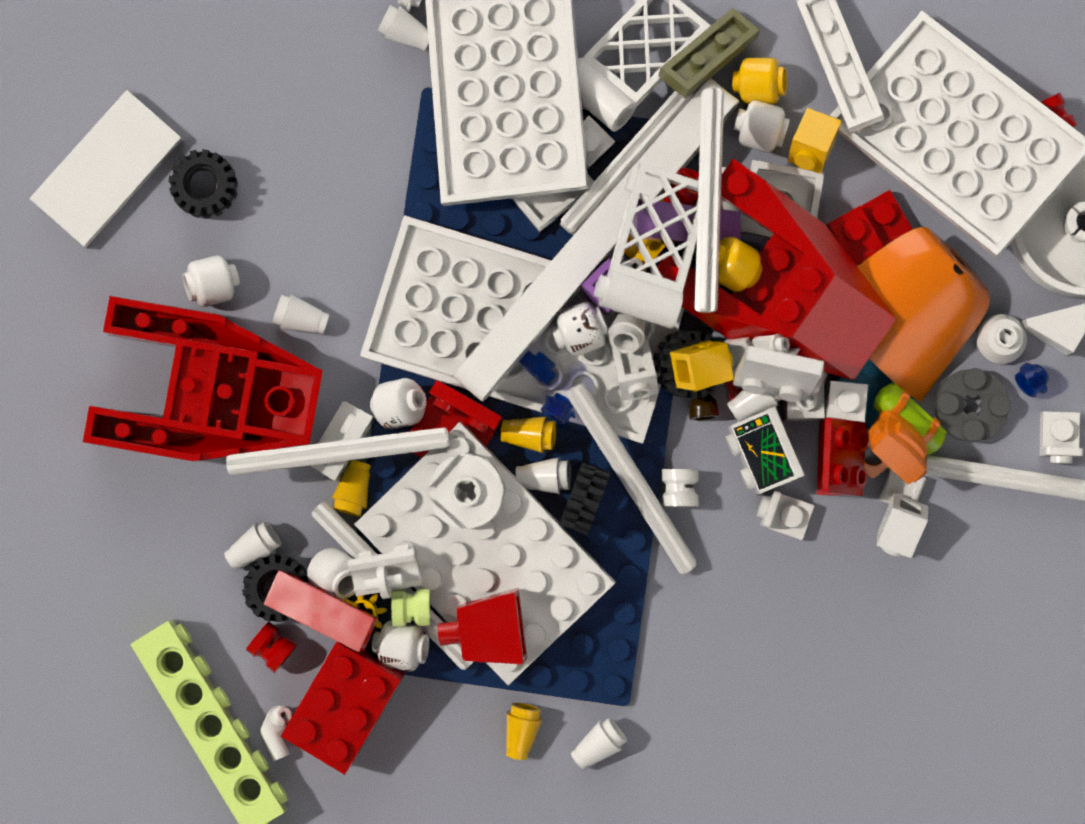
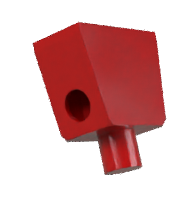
(488, 629)

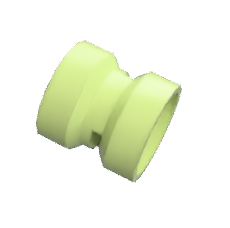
(410, 607)

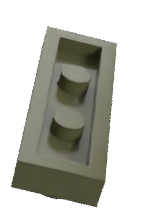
(709, 53)

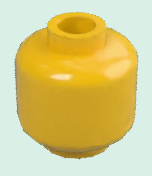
(760, 80)
(738, 264)

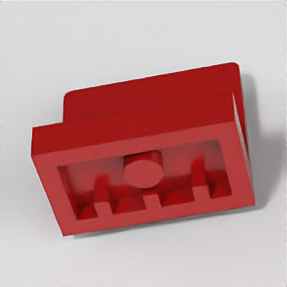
(449, 407)
(841, 457)

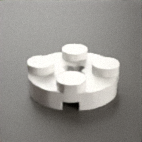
(445, 491)

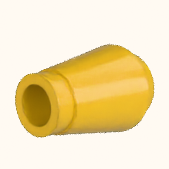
(530, 433)
(352, 489)
(521, 729)

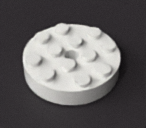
(1049, 243)

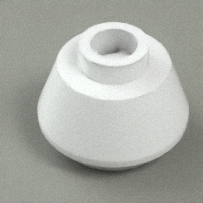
(993, 330)

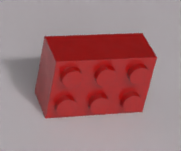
(342, 706)

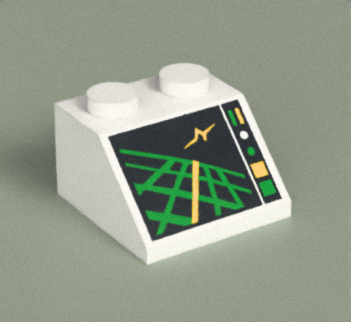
(764, 451)

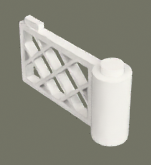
(603, 91)
(636, 291)

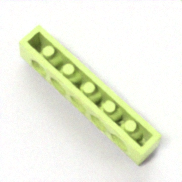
(152, 652)

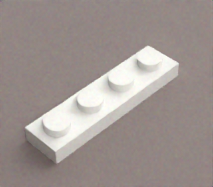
(841, 63)

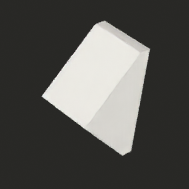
(1059, 328)

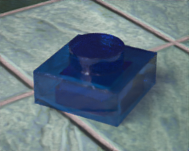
(539, 367)

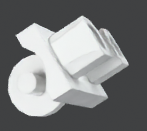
(385, 571)

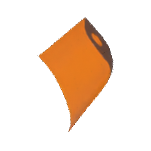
(931, 307)

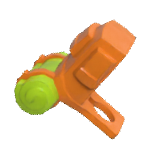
(902, 435)

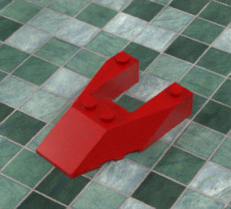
(805, 286)
(223, 392)

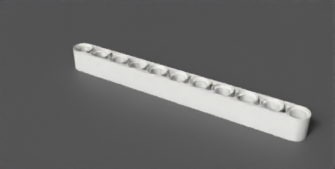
(580, 256)

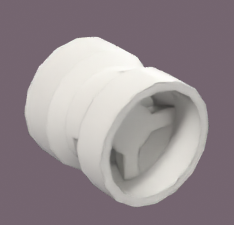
(680, 487)

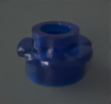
(1032, 379)
(558, 408)

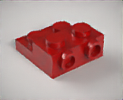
(870, 227)

